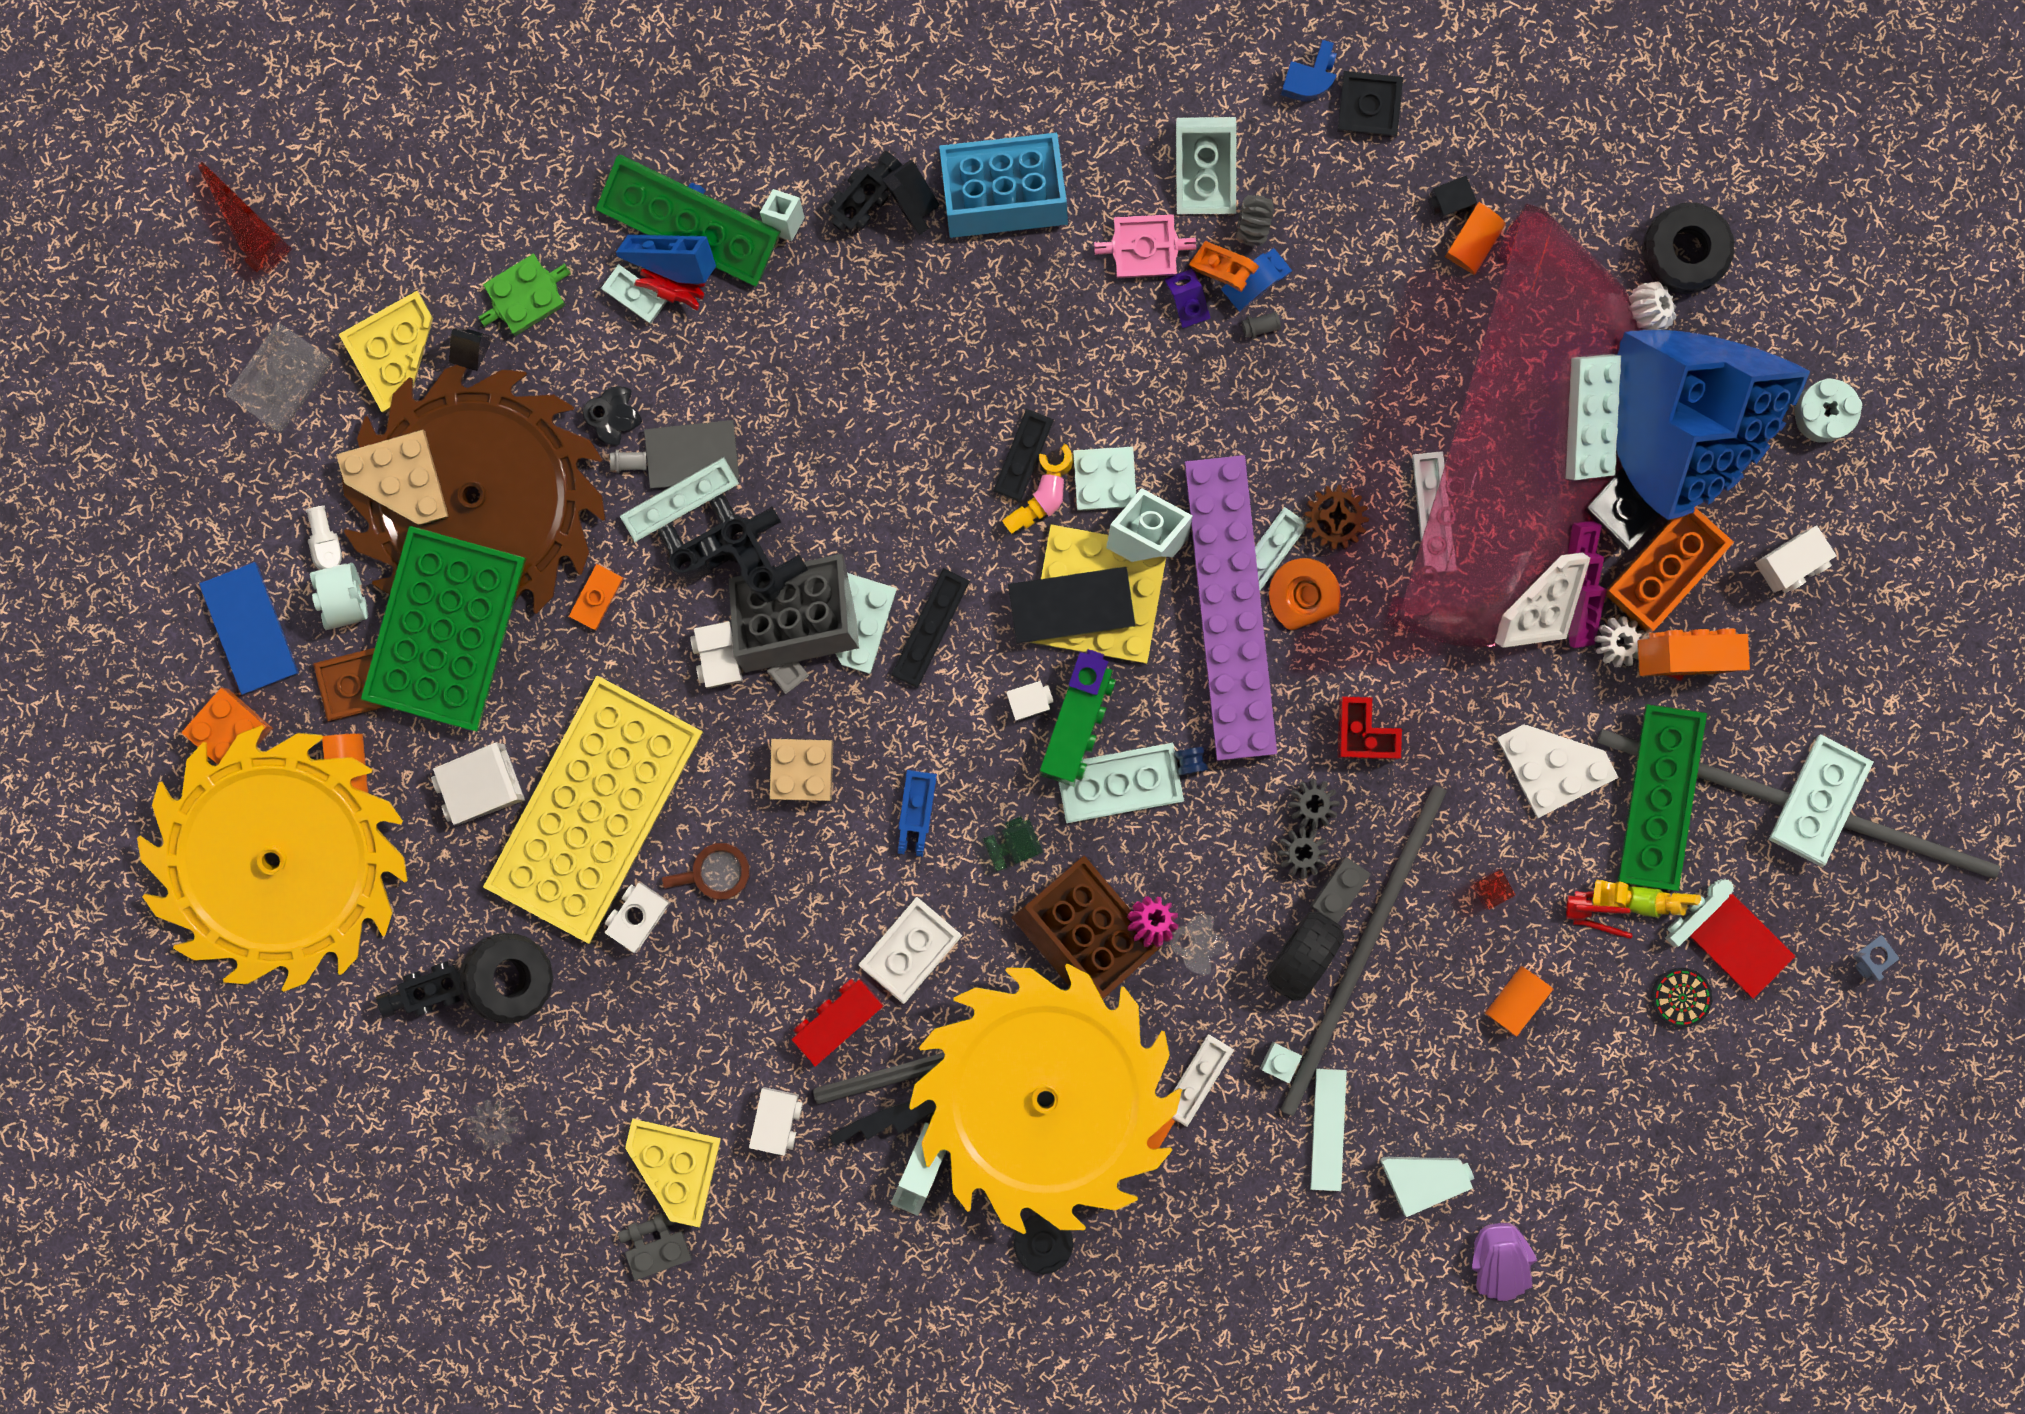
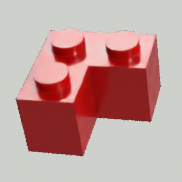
(1358, 737)

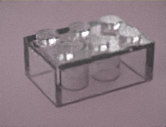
(279, 377)

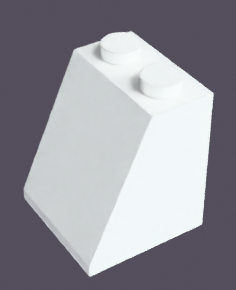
(477, 784)

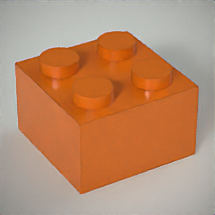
(222, 722)

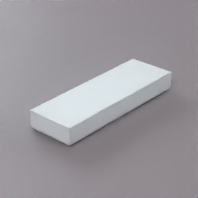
(1200, 1077)

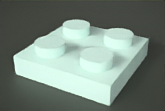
(1104, 478)

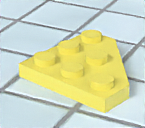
(390, 346)
(675, 1167)

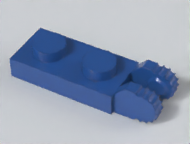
(916, 808)

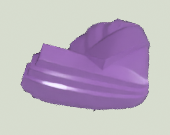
(1502, 1262)

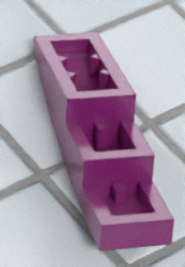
(1591, 599)

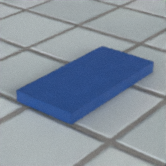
(249, 628)

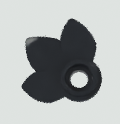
(616, 414)

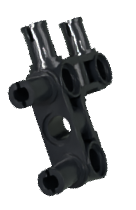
(717, 547)

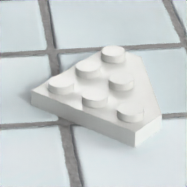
(1547, 606)
(1554, 767)

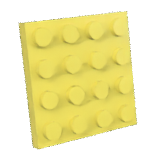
(1082, 551)

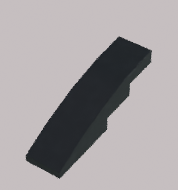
(899, 1115)

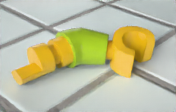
(1642, 900)

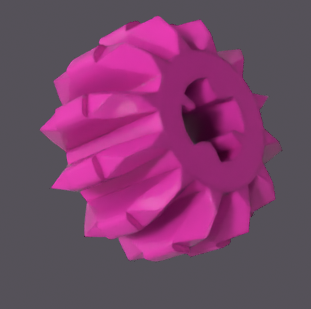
(1143, 926)

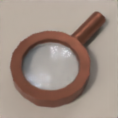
(718, 872)

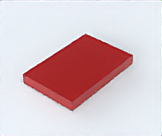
(1742, 946)

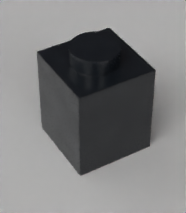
(1452, 198)

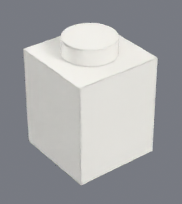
(1029, 700)

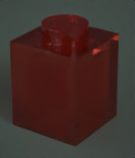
(1493, 889)

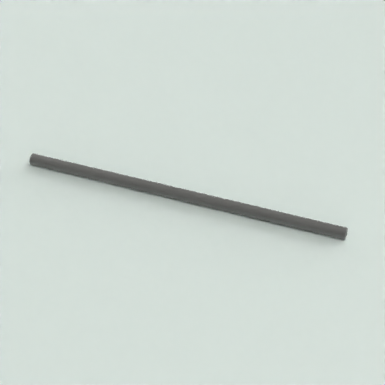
(1852, 823)

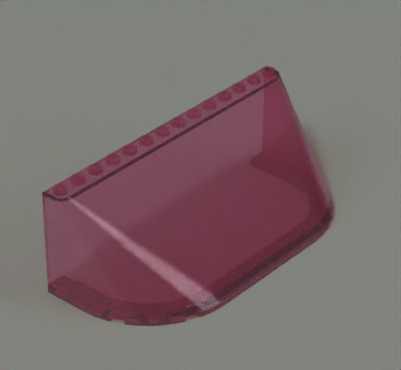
(1504, 485)

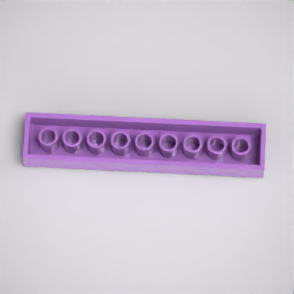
(1230, 608)

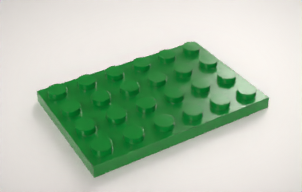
(443, 628)

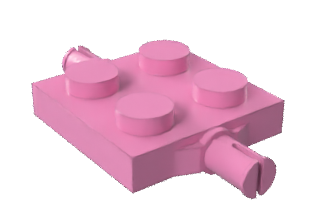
(1145, 246)

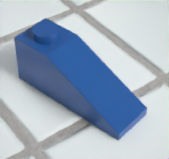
(674, 257)

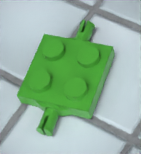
(524, 294)

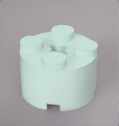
(1844, 410)
(339, 596)

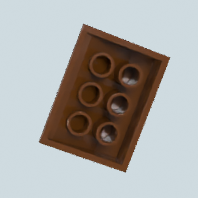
(1086, 926)

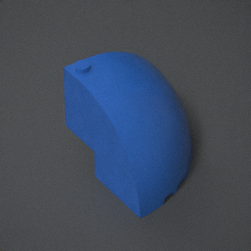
(1697, 414)

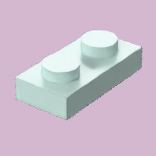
(637, 299)

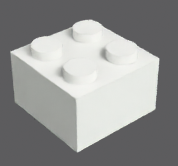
(1798, 557)

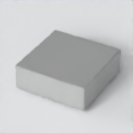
(788, 675)

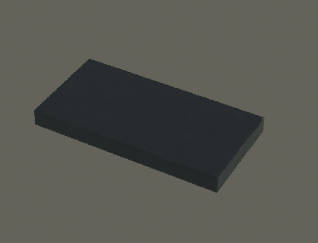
(1071, 605)

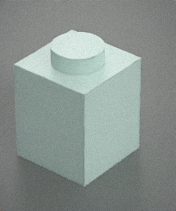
(783, 213)
(1280, 1062)

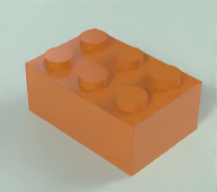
(1693, 652)

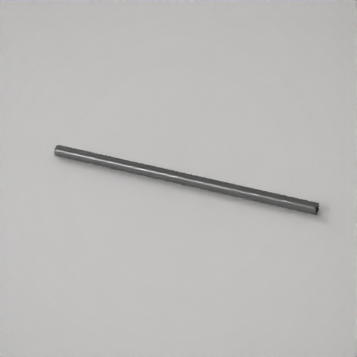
(1363, 950)

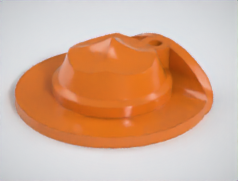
(1304, 593)

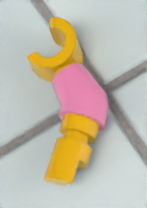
(1048, 495)

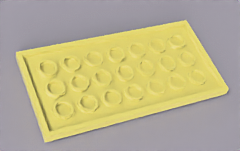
(593, 809)

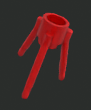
(1580, 908)

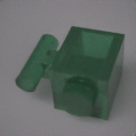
(1020, 842)

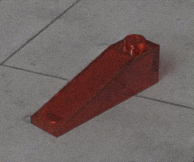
(253, 235)

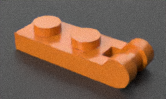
(1223, 265)

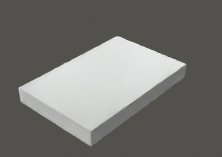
(910, 950)

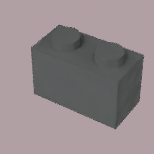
(1340, 889)

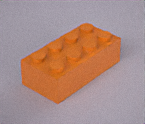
(1668, 569)

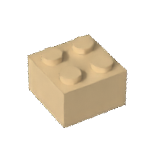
(801, 770)

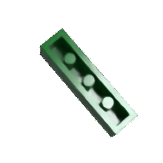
(1075, 728)

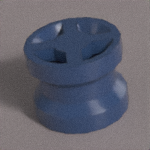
(1191, 760)

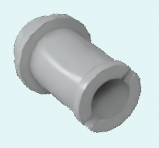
(627, 461)

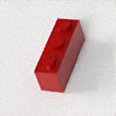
(836, 1021)

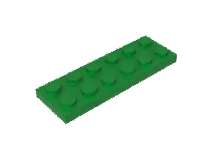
(672, 209)
(1662, 797)

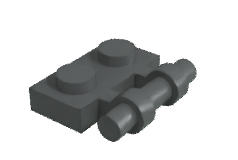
(658, 1254)

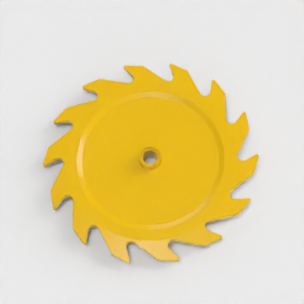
(282, 806)
(1055, 1152)

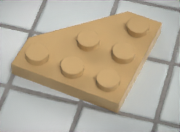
(397, 476)

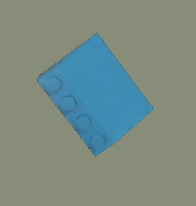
(1003, 185)

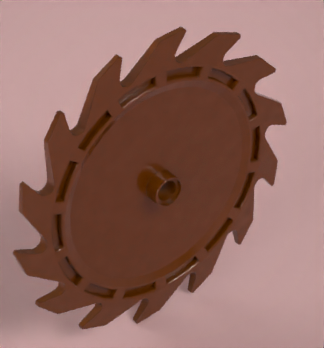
(511, 456)

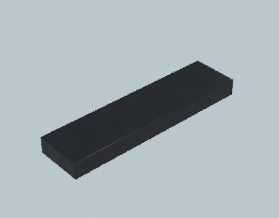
(930, 628)

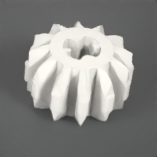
(1652, 306)
(1614, 632)

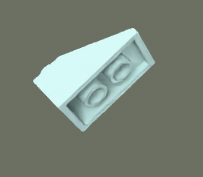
(1206, 165)

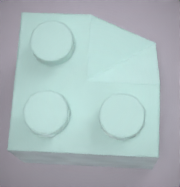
(1148, 528)

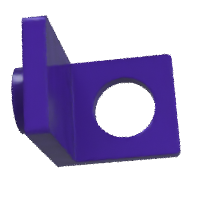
(1188, 298)
(1092, 660)

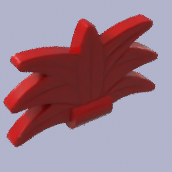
(671, 290)

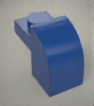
(1311, 83)
(1270, 272)

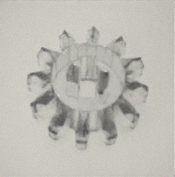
(503, 1125)

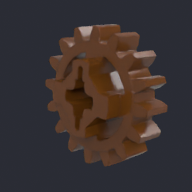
(1322, 516)

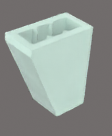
(916, 1179)
(1426, 1181)

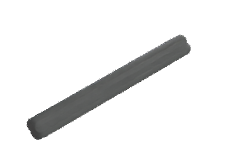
(876, 1079)

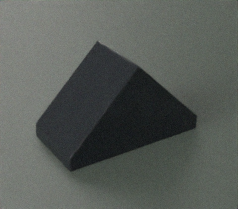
(468, 347)

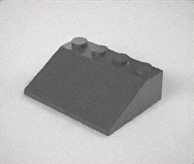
(804, 622)

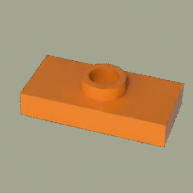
(596, 597)

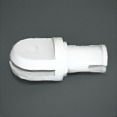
(323, 542)

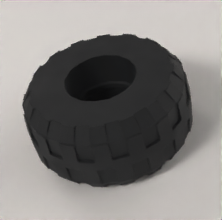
(1711, 231)
(1305, 956)
(533, 984)

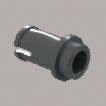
(1260, 325)

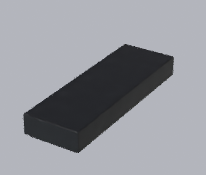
(1023, 455)

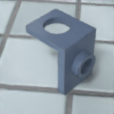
(1867, 967)

